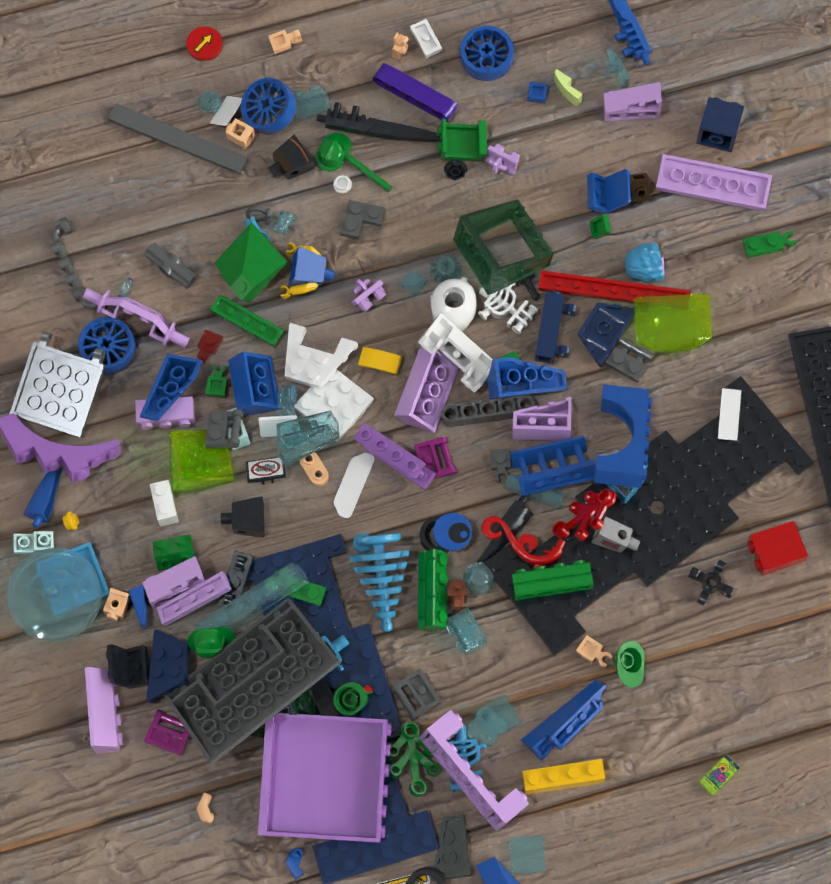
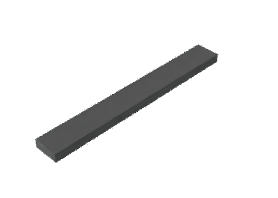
(178, 139)

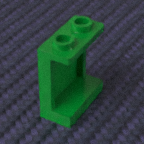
(462, 141)

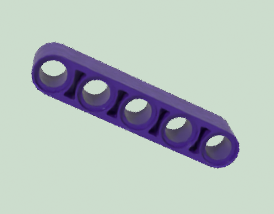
(414, 92)

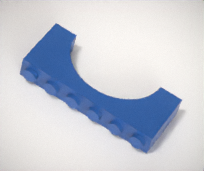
(627, 465)

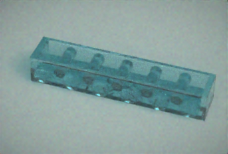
(257, 599)

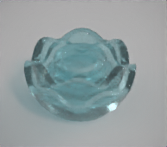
(211, 106)

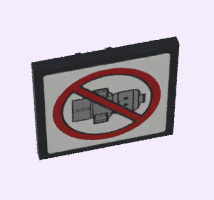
(265, 470)

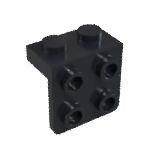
(128, 666)

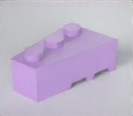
(633, 103)
(545, 422)
(173, 582)

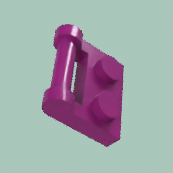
(426, 452)
(166, 738)

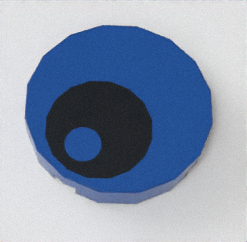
(452, 532)

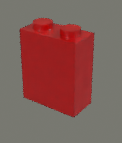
(777, 548)

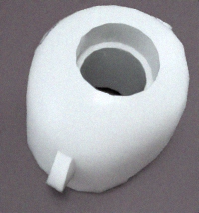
(459, 291)

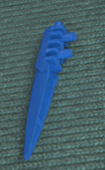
(630, 31)

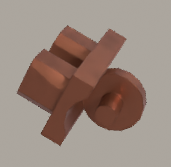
(457, 595)

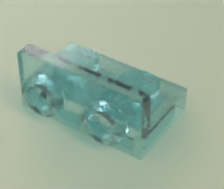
(311, 102)

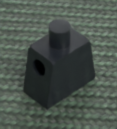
(246, 517)

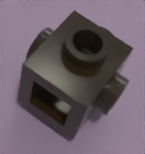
(640, 187)

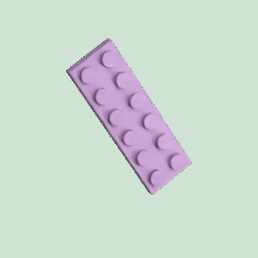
(714, 182)

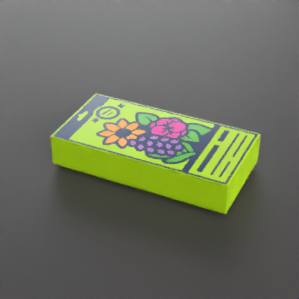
(719, 775)

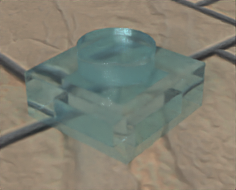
(413, 282)

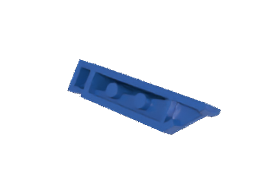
(566, 721)

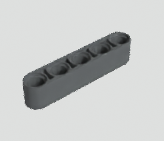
(477, 408)

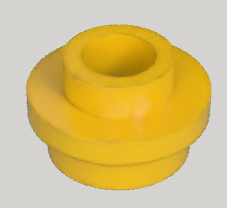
(70, 521)

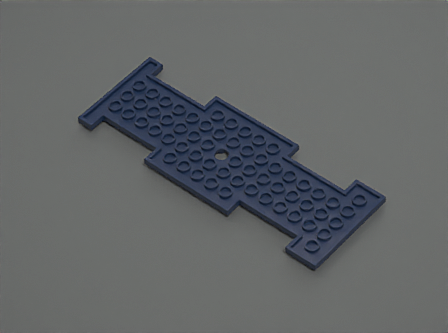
(404, 834)

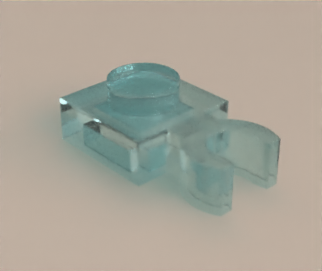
(286, 399)

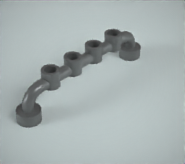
(65, 263)

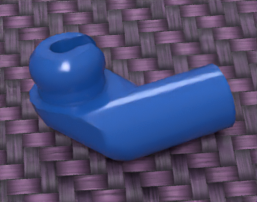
(293, 861)

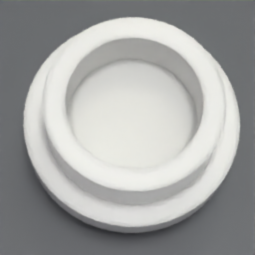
(342, 184)

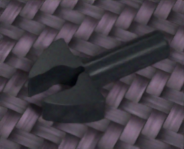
(529, 286)

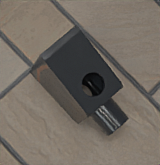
(291, 159)

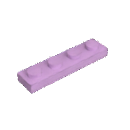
(194, 598)

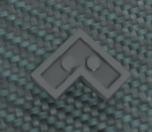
(360, 213)

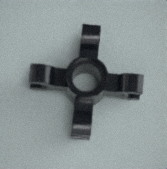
(697, 575)

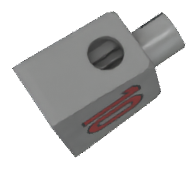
(615, 536)

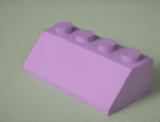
(426, 390)
(102, 711)

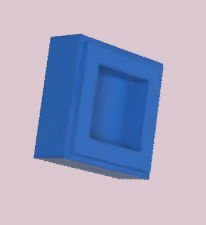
(537, 92)

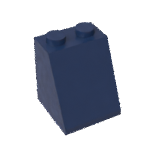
(720, 124)

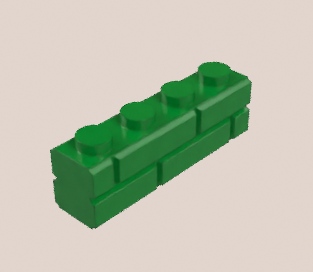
(552, 580)
(432, 590)

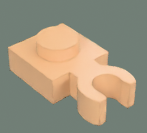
(591, 650)

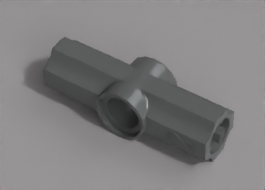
(170, 265)

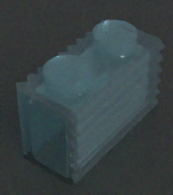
(466, 631)

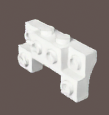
(459, 349)

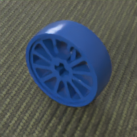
(486, 73)
(262, 110)
(103, 324)

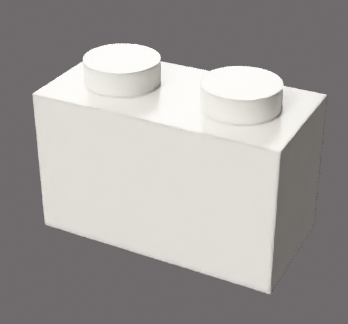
(164, 503)

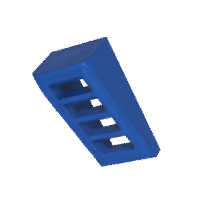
(138, 598)

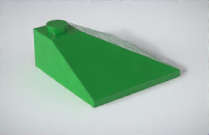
(249, 263)

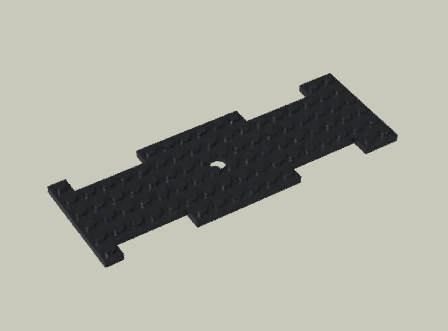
(695, 487)

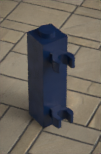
(549, 328)

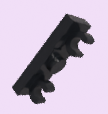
(237, 577)

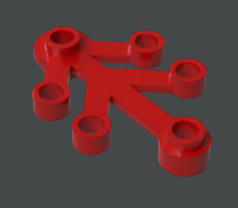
(604, 499)

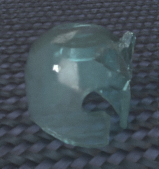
(478, 579)

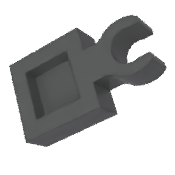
(500, 461)

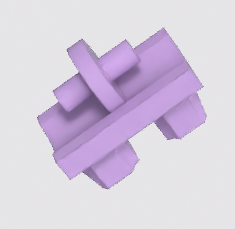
(501, 160)
(362, 300)

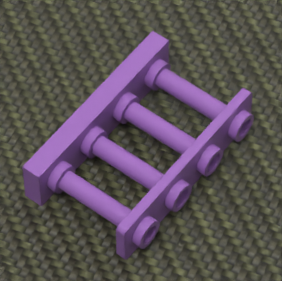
(394, 456)

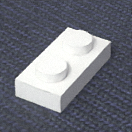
(426, 38)

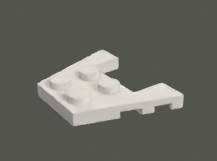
(312, 365)

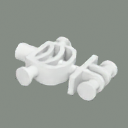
(495, 304)

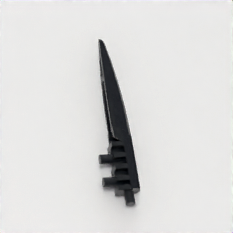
(372, 127)

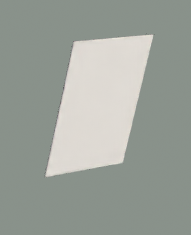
(226, 111)

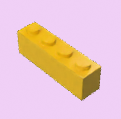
(563, 777)

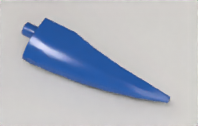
(43, 499)

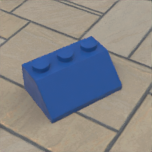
(254, 383)

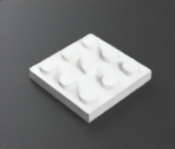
(341, 397)

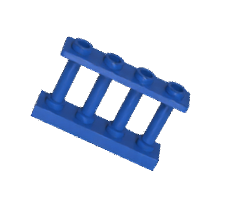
(555, 477)

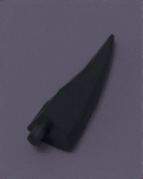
(516, 519)

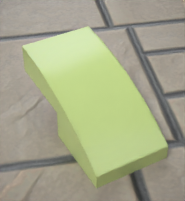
(563, 83)

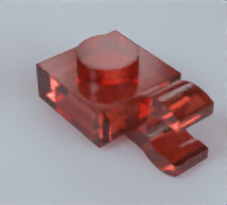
(208, 344)

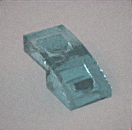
(616, 66)

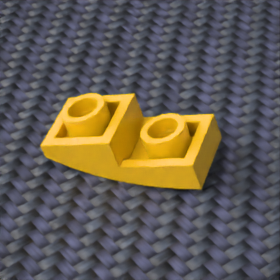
(380, 360)

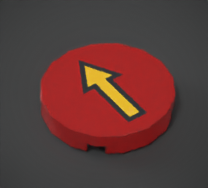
(204, 43)

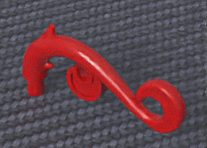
(529, 539)

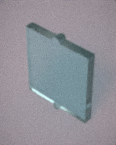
(503, 709)
(527, 854)

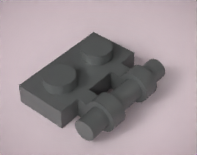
(626, 364)

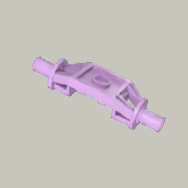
(146, 314)

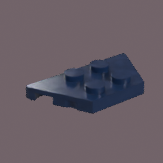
(604, 329)
(168, 665)

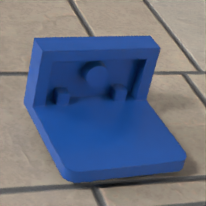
(608, 192)

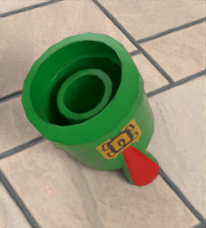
(351, 698)

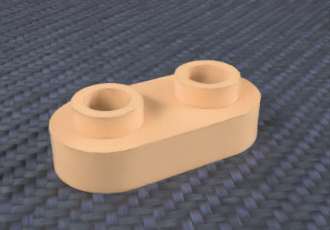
(314, 467)

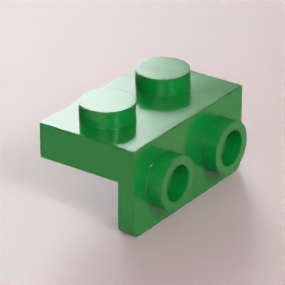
(172, 551)

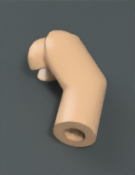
(203, 810)

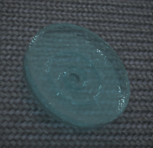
(54, 594)

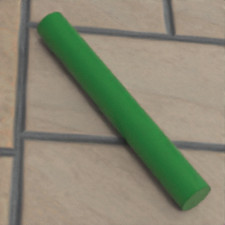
(370, 174)

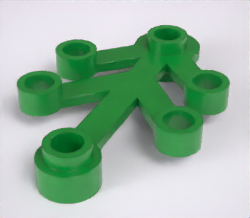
(413, 756)

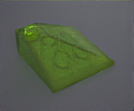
(194, 465)

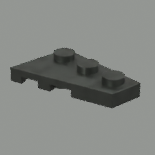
(453, 856)

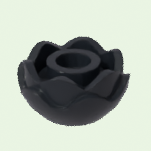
(455, 169)

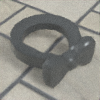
(267, 212)

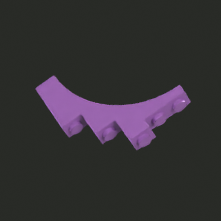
(51, 455)

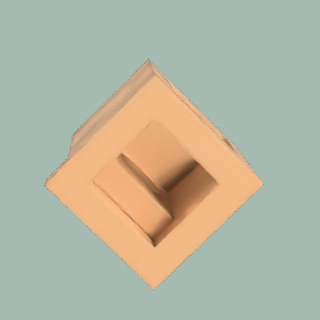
(246, 131)
(120, 611)

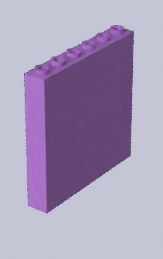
(324, 777)

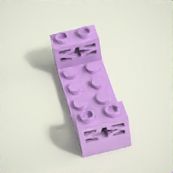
(436, 739)

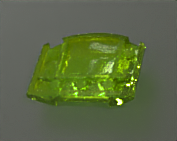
(673, 322)

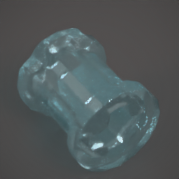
(283, 222)

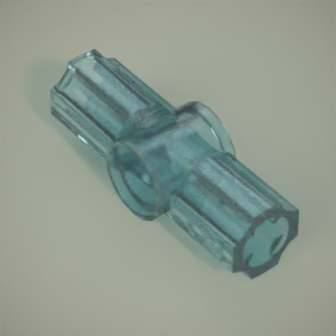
(549, 497)

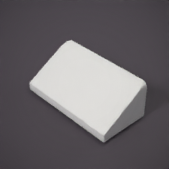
(268, 425)

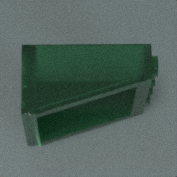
(479, 257)

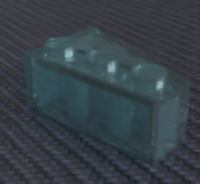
(305, 435)

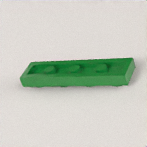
(246, 320)

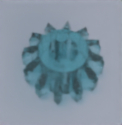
(445, 262)

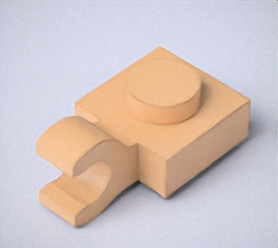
(282, 41)
(400, 46)

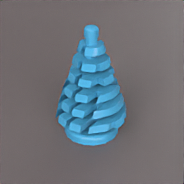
(381, 578)

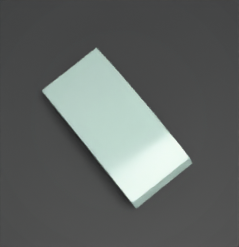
(32, 542)

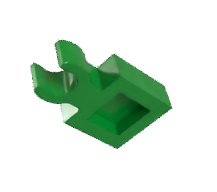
(217, 384)

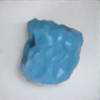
(645, 263)

